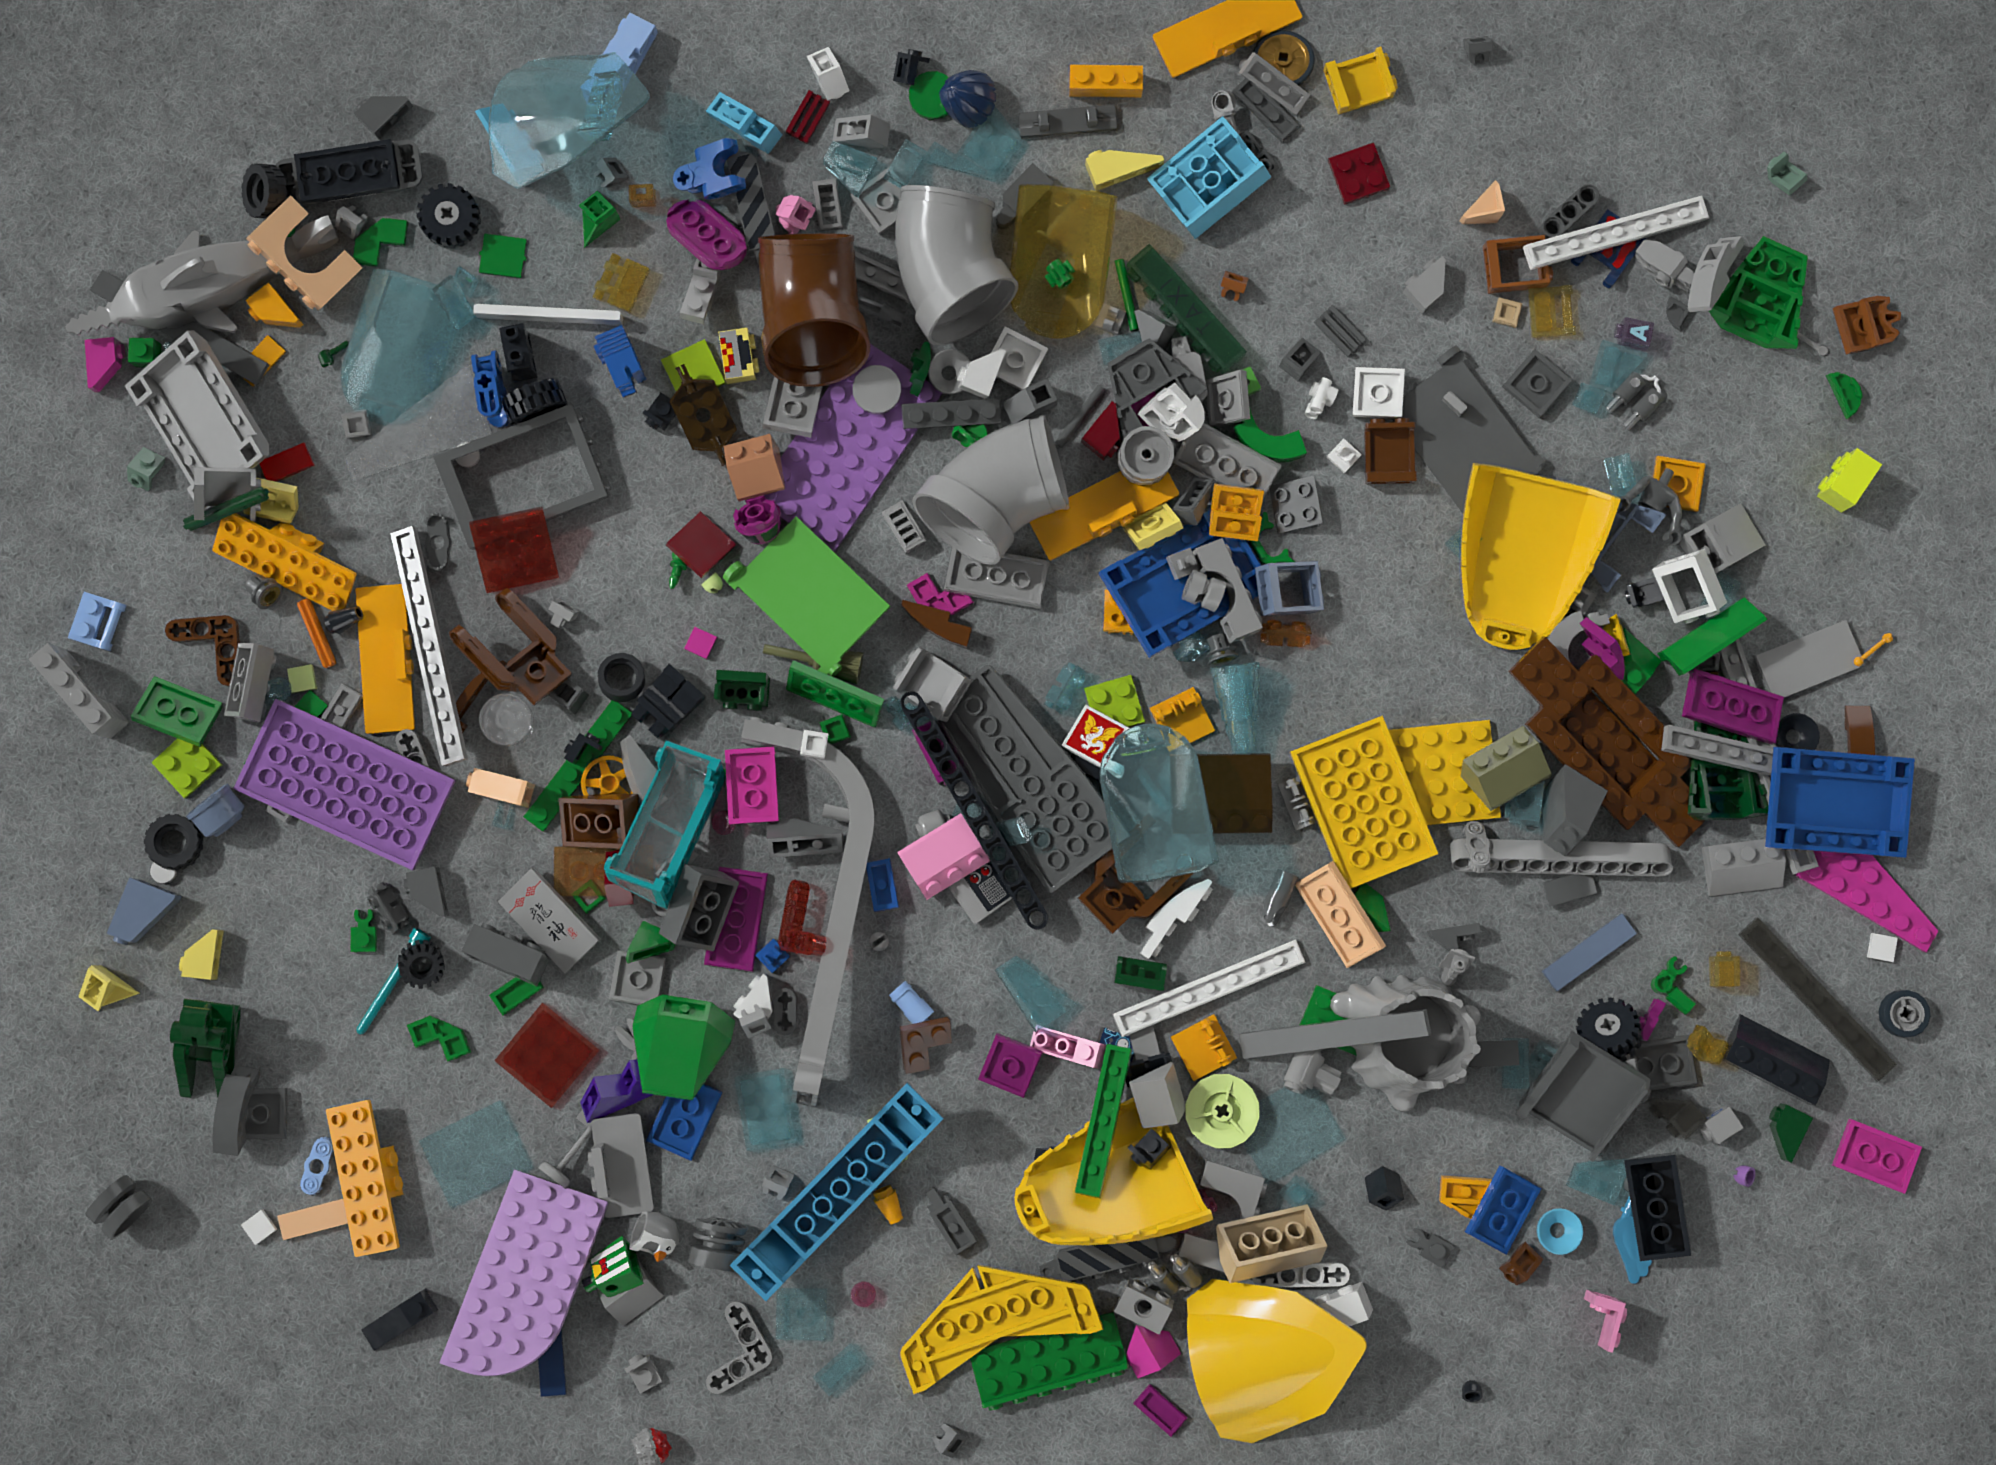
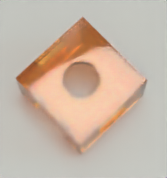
(642, 200)

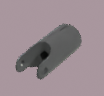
(1278, 896)

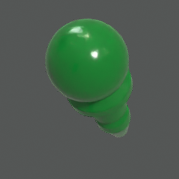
(677, 567)

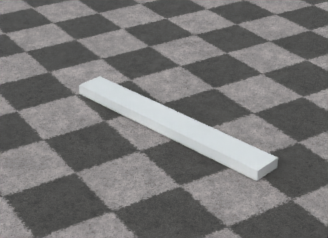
(1615, 232)
(1208, 988)

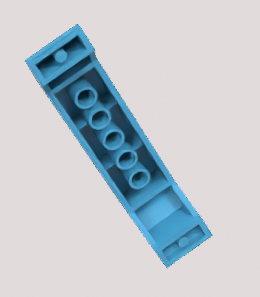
(836, 1191)

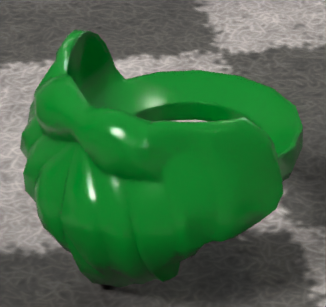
(969, 434)

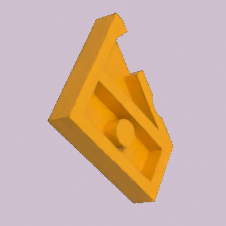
(1462, 1193)

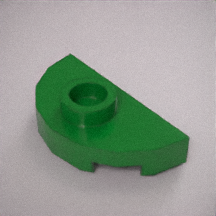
(1846, 391)

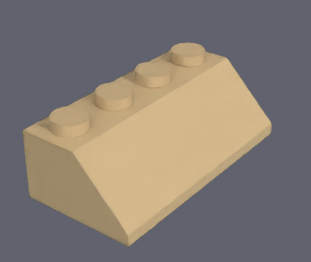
(1269, 1243)

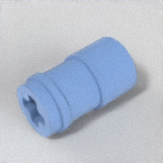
(911, 1004)

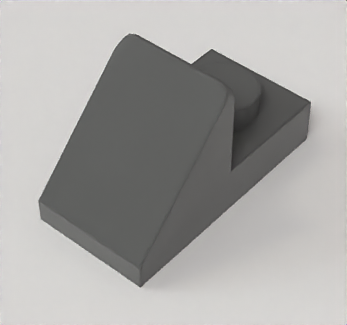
(1448, 936)

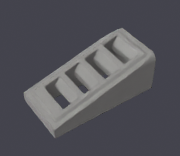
(828, 183)
(913, 544)

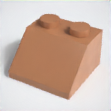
(754, 467)

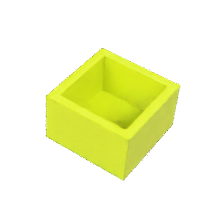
(1848, 480)

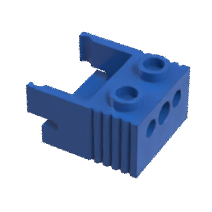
(619, 355)

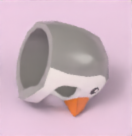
(655, 1235)

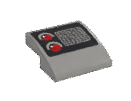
(980, 892)

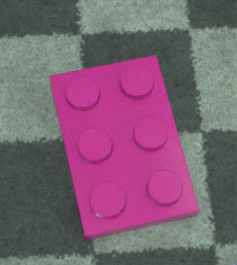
(751, 785)
(1876, 1156)

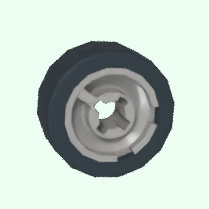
(1894, 1005)

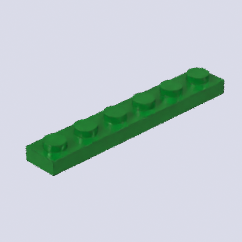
(570, 775)
(1103, 1121)

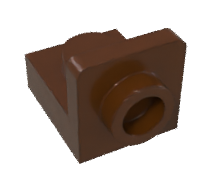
(1521, 1264)

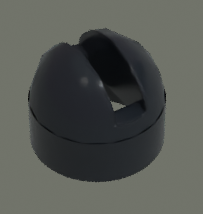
(1472, 1391)

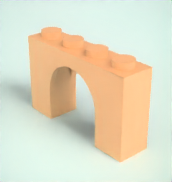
(270, 241)

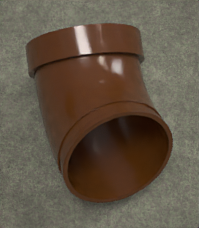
(811, 308)

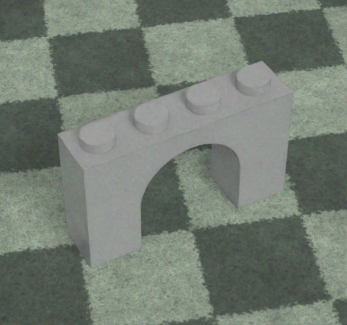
(61, 673)
(1244, 1188)

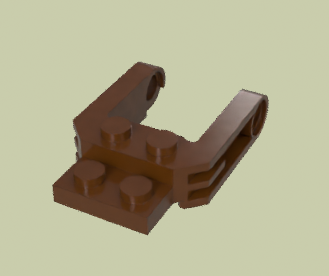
(533, 670)
(1116, 901)

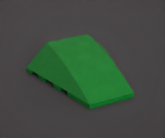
(1764, 296)

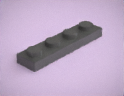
(950, 413)

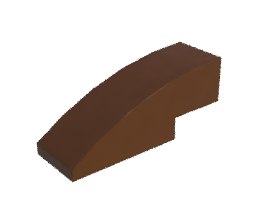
(937, 623)

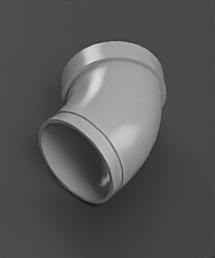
(950, 262)
(994, 490)

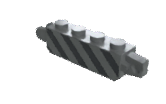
(751, 201)
(1096, 1260)

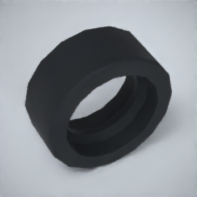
(621, 659)

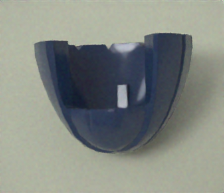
(968, 97)

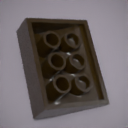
(1238, 791)

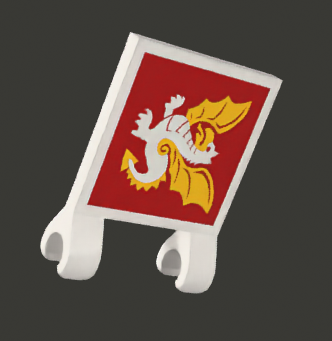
(1092, 735)

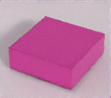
(700, 643)

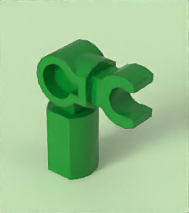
(1664, 984)

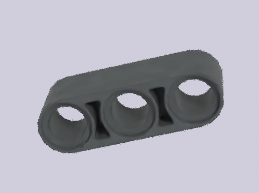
(1574, 204)

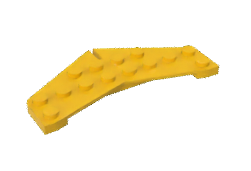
(976, 1317)

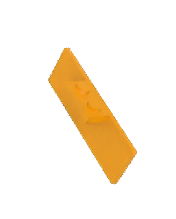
(1221, 31)
(1099, 511)
(287, 557)
(385, 659)
(366, 1177)

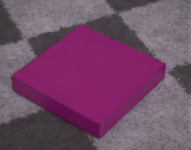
(1010, 1065)

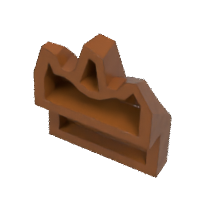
(1866, 324)

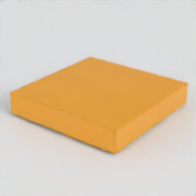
(1685, 482)

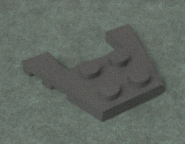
(1140, 374)

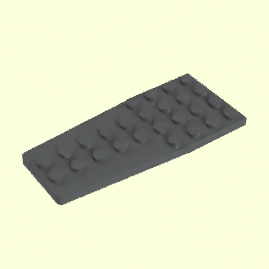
(1029, 777)

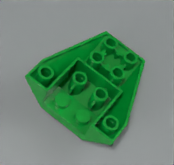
(679, 1044)

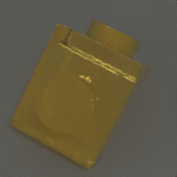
(1705, 1046)

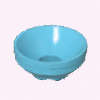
(1572, 1231)

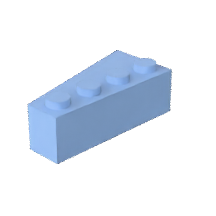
(632, 40)

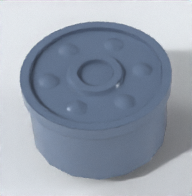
(217, 812)

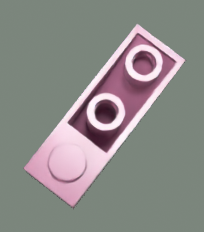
(1069, 1047)

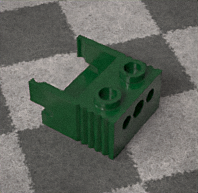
(738, 681)

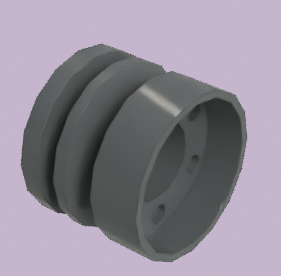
(717, 1243)

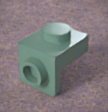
(1785, 174)
(144, 468)

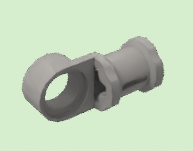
(1228, 112)

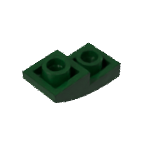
(921, 362)

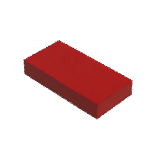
(287, 463)

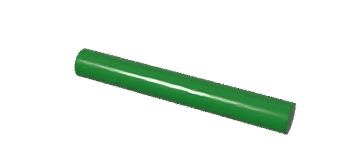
(1126, 294)

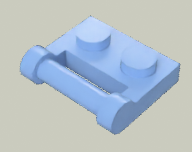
(89, 618)

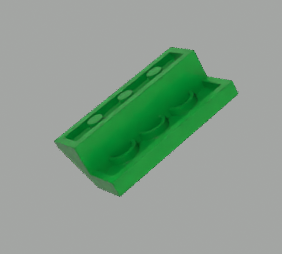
(1712, 636)

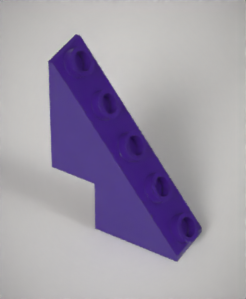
(613, 1092)

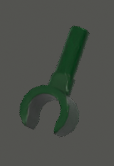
(325, 356)

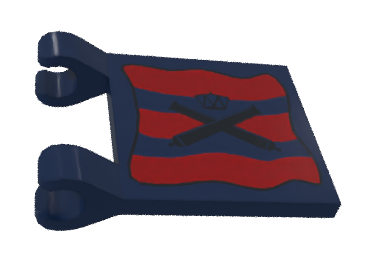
(1615, 257)

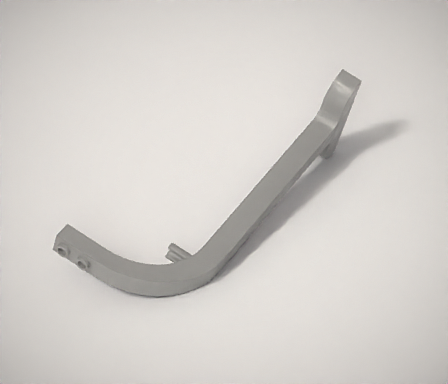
(846, 898)

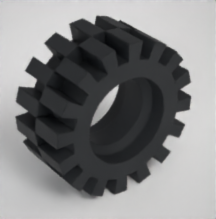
(424, 977)

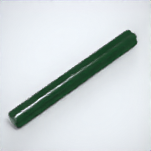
(227, 508)

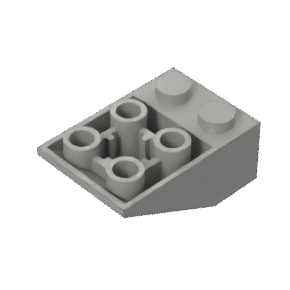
(1725, 538)

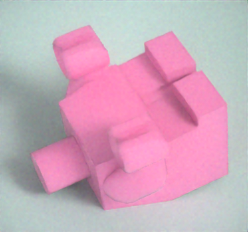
(794, 213)

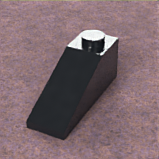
(399, 1319)

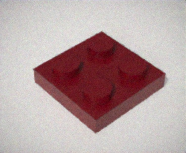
(1359, 173)

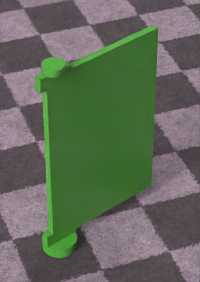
(809, 594)

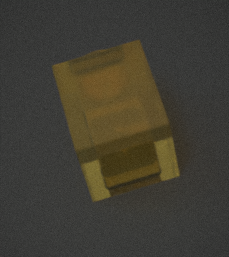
(1724, 969)

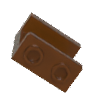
(1389, 452)

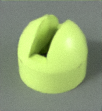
(713, 584)

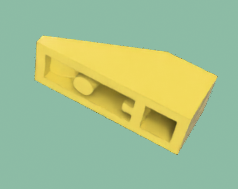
(1117, 166)

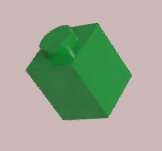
(143, 351)

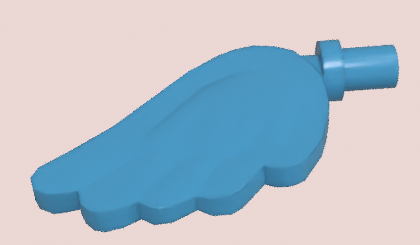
(1626, 1242)

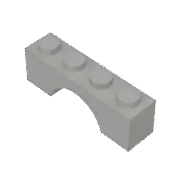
(1241, 619)

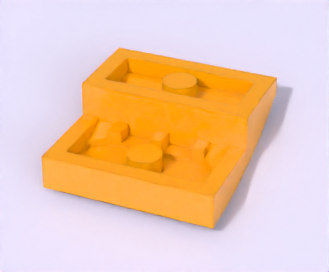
(1236, 512)

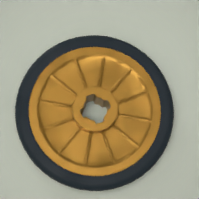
(1290, 46)

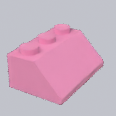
(943, 856)

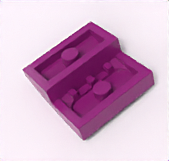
(1603, 646)

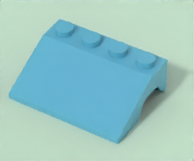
(1209, 177)

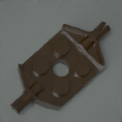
(702, 394)

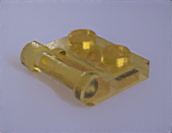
(1543, 311)

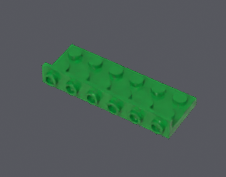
(1047, 1362)

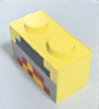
(737, 355)

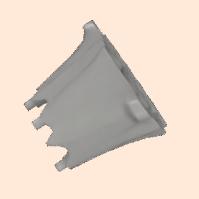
(1413, 1064)

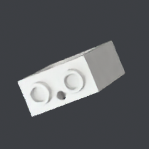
(1707, 578)

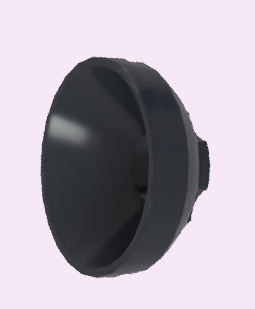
(1804, 726)

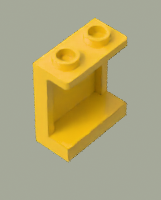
(1360, 81)

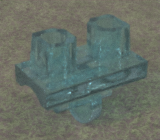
(1620, 474)

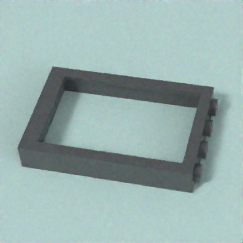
(582, 439)

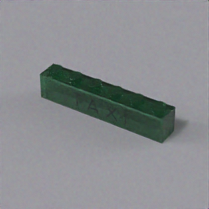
(1185, 309)

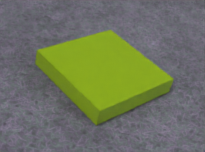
(698, 362)

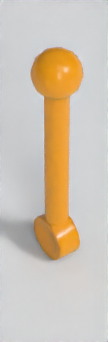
(1886, 638)

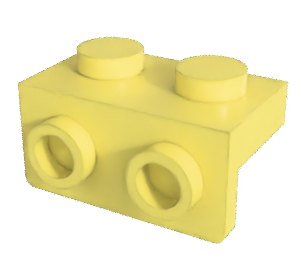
(281, 503)

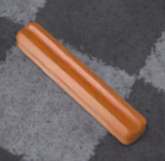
(316, 633)

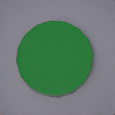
(925, 95)

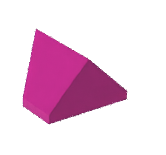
(1150, 1351)

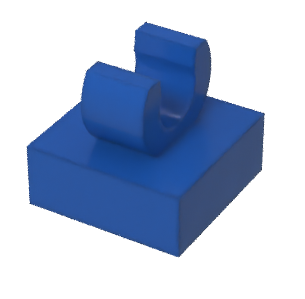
(772, 956)

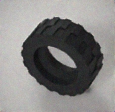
(263, 189)
(173, 861)

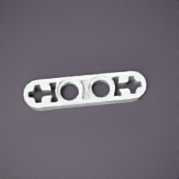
(1300, 1277)

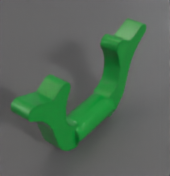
(1260, 551)

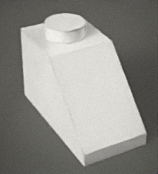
(828, 73)
(980, 374)

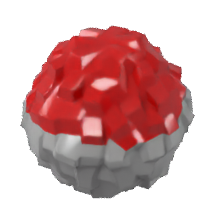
(651, 1447)

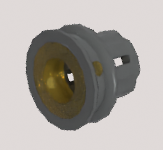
(264, 591)
(1220, 650)

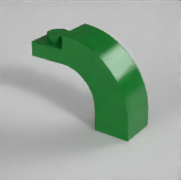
(1277, 448)

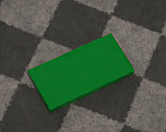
(834, 694)

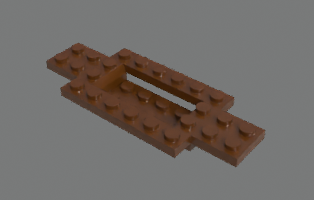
(1598, 746)

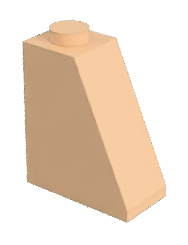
(500, 787)

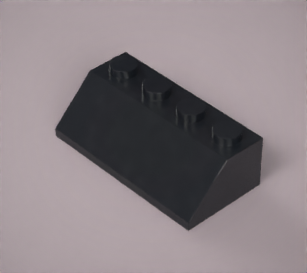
(1777, 1060)
(1658, 1207)

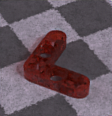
(791, 935)

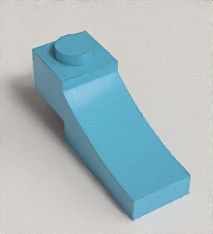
(744, 122)

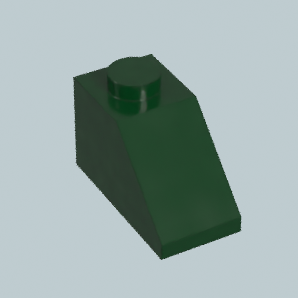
(1788, 1129)

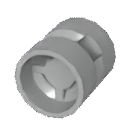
(1203, 590)

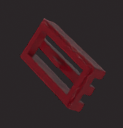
(817, 99)

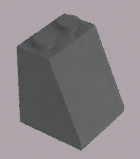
(1569, 808)

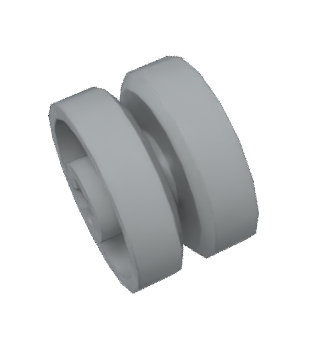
(1159, 453)

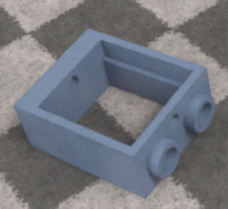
(1270, 594)

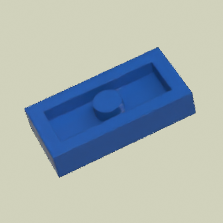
(882, 885)

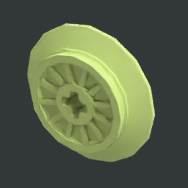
(1220, 1091)

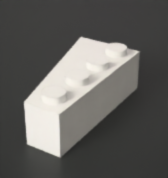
(1347, 1304)

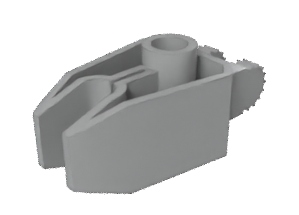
(1665, 264)

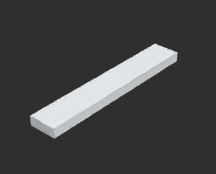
(548, 314)

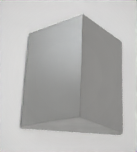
(1158, 1097)
(632, 1302)

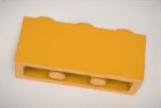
(1106, 81)

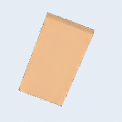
(1340, 914)

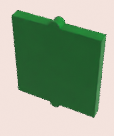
(502, 255)

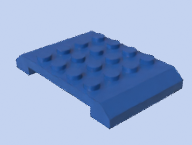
(1153, 599)
(1839, 802)

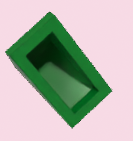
(648, 943)

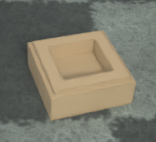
(1507, 312)

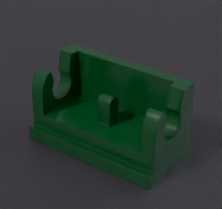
(1140, 973)

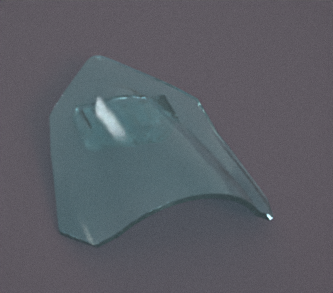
(558, 112)

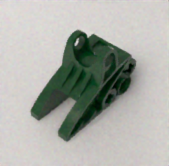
(204, 1034)

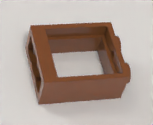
(1492, 268)

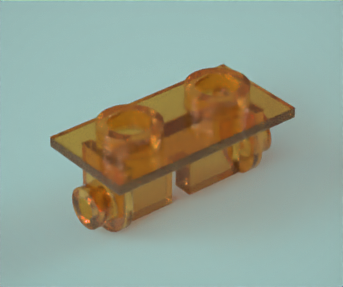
(1276, 631)

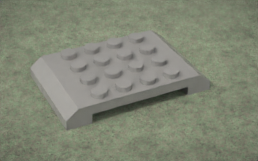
(198, 409)

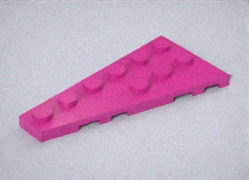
(1870, 891)

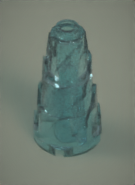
(1237, 694)

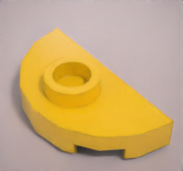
(1616, 631)

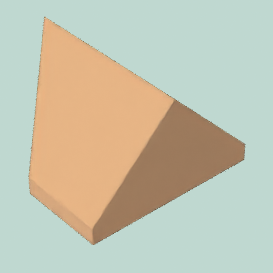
(1487, 208)

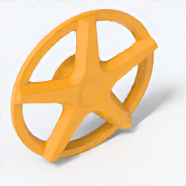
(608, 781)

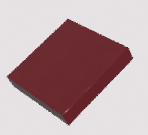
(700, 544)

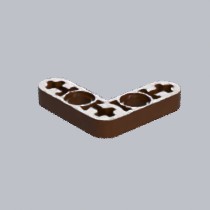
(221, 638)

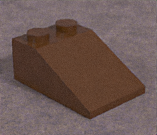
(597, 819)

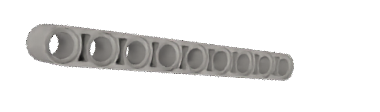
(1583, 859)

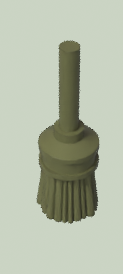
(850, 663)

